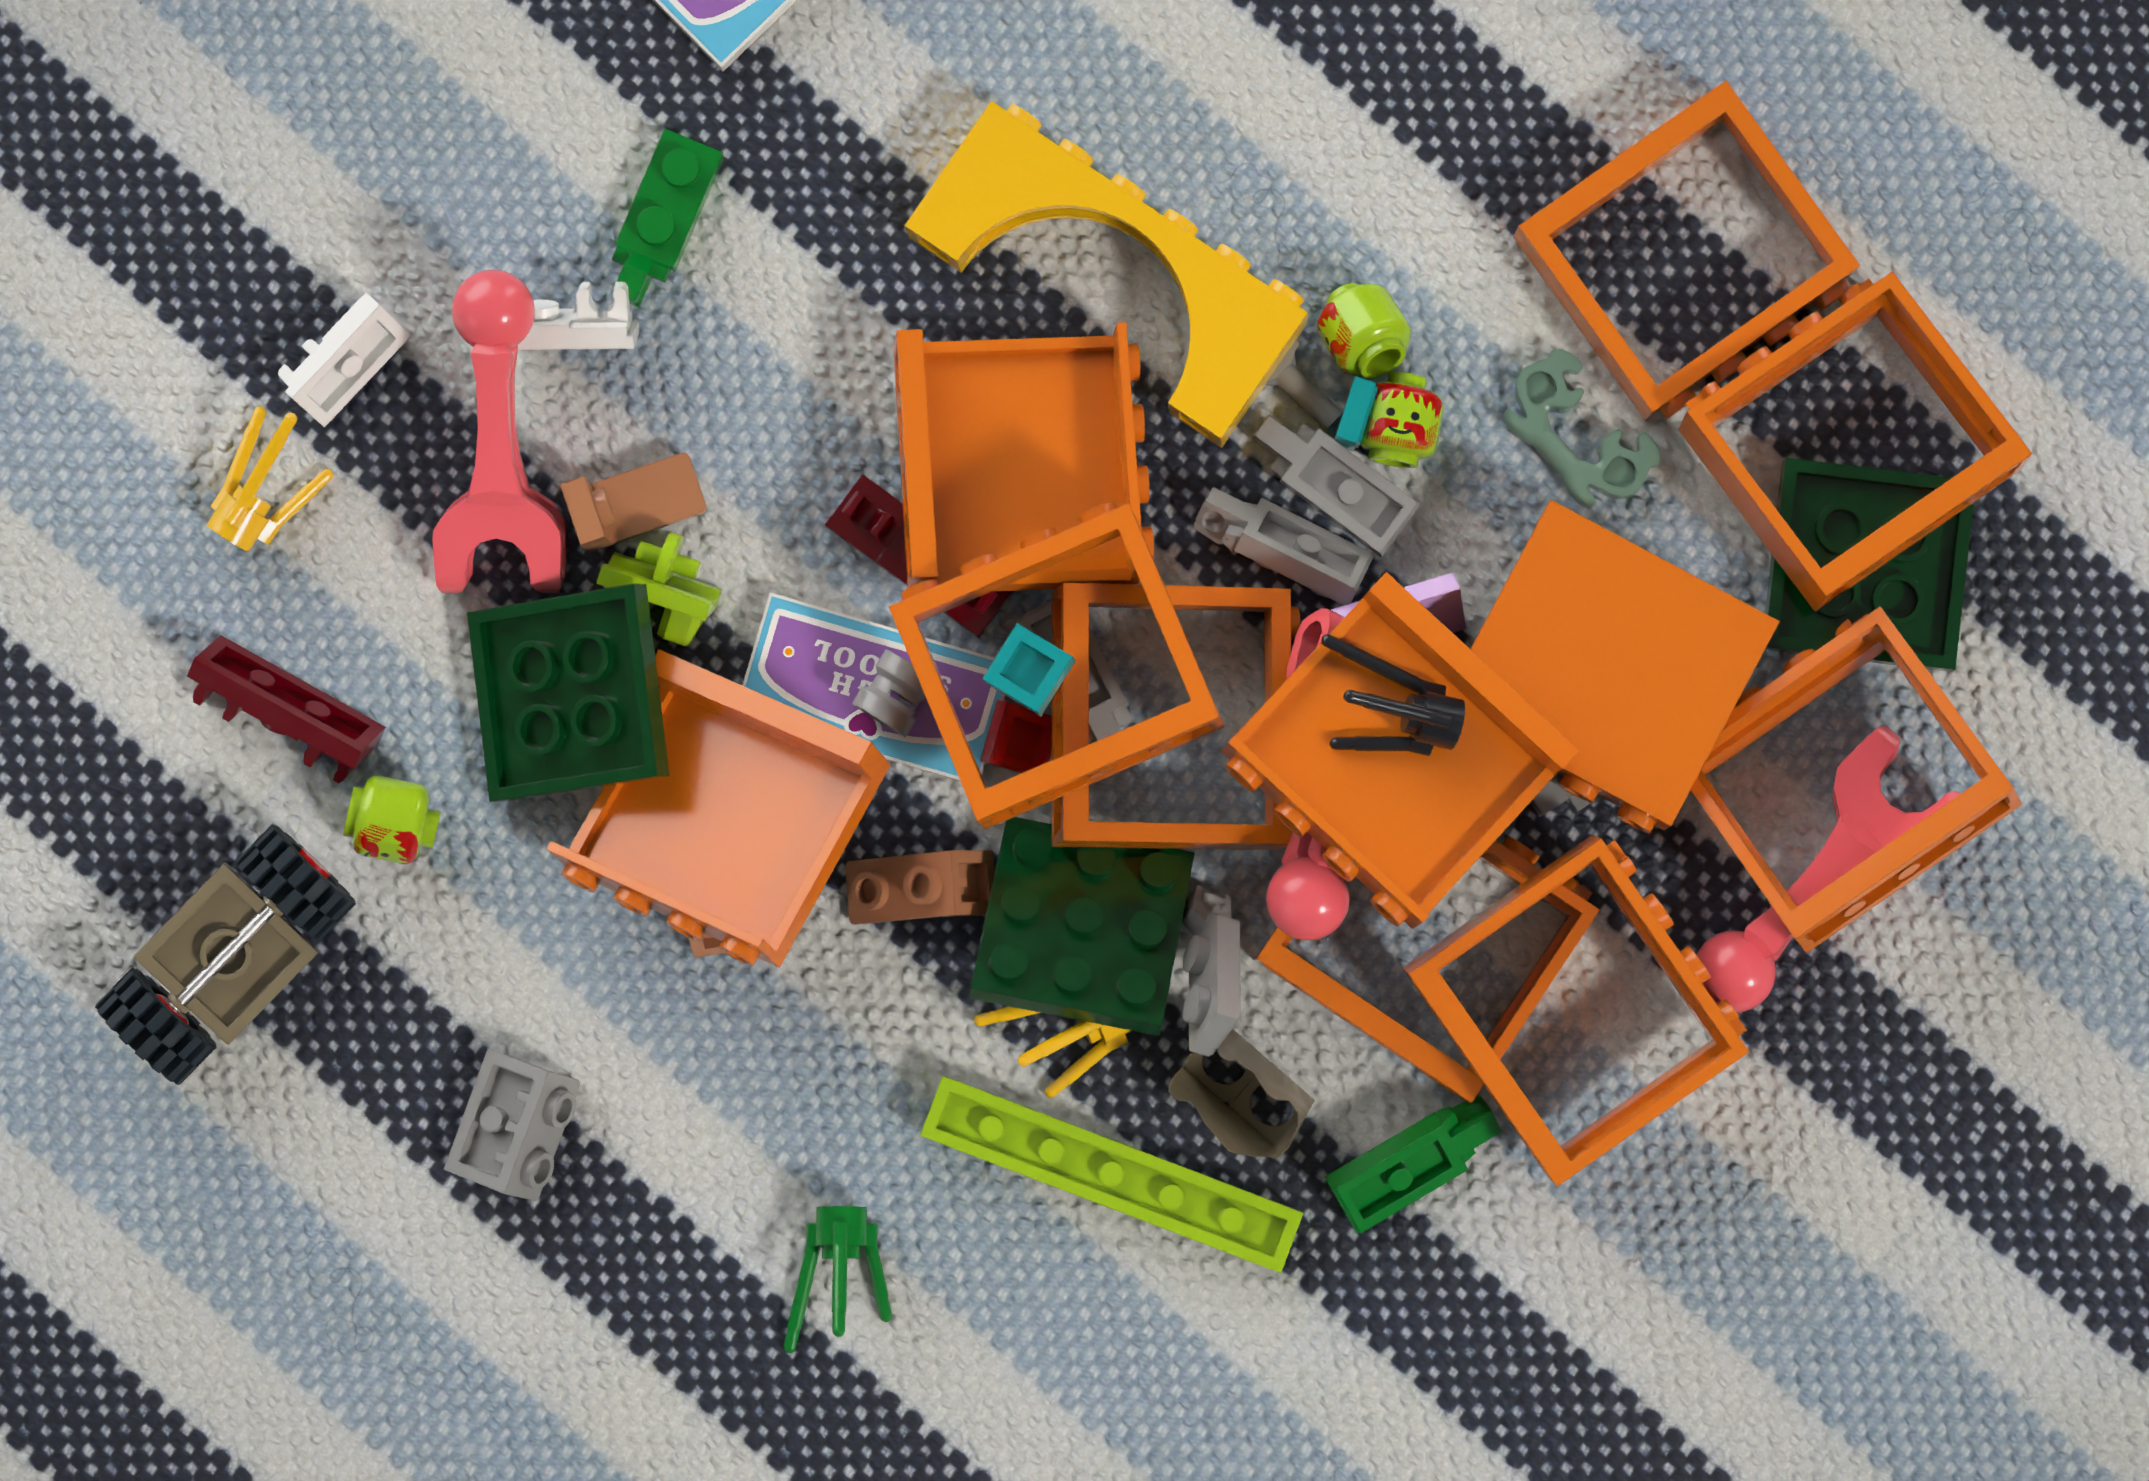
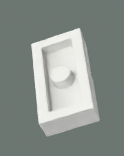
(587, 327)
(344, 359)

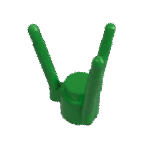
(841, 1235)

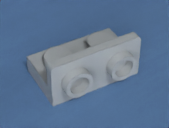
(512, 1126)

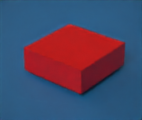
(1017, 738)

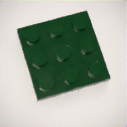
(1918, 589)
(568, 693)
(1082, 929)

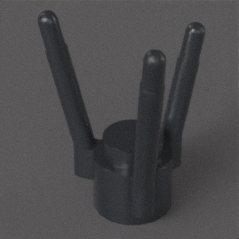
(1427, 717)

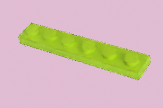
(1111, 1174)

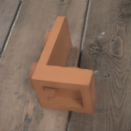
(634, 501)
(919, 886)

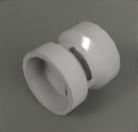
(900, 678)

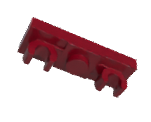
(875, 527)
(284, 705)

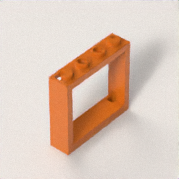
(1825, 287)
(1811, 337)
(1071, 711)
(1094, 760)
(1908, 855)
(1517, 864)
(1681, 968)

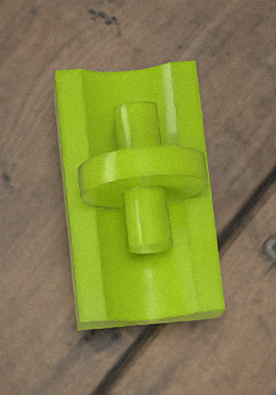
(684, 598)

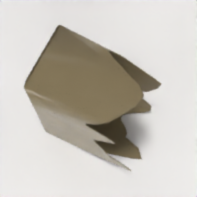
(1236, 1124)

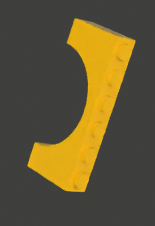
(1016, 177)

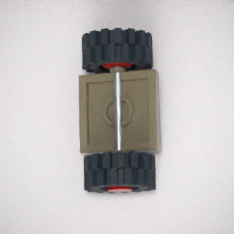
(225, 955)

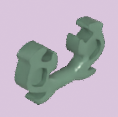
(1543, 388)

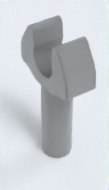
(1304, 391)

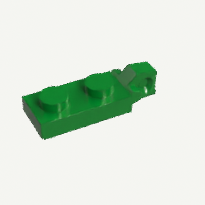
(665, 211)
(1411, 1163)

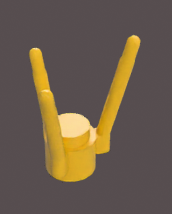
(238, 509)
(1111, 1039)

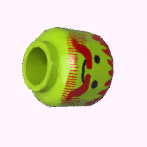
(1364, 330)
(1403, 422)
(391, 820)

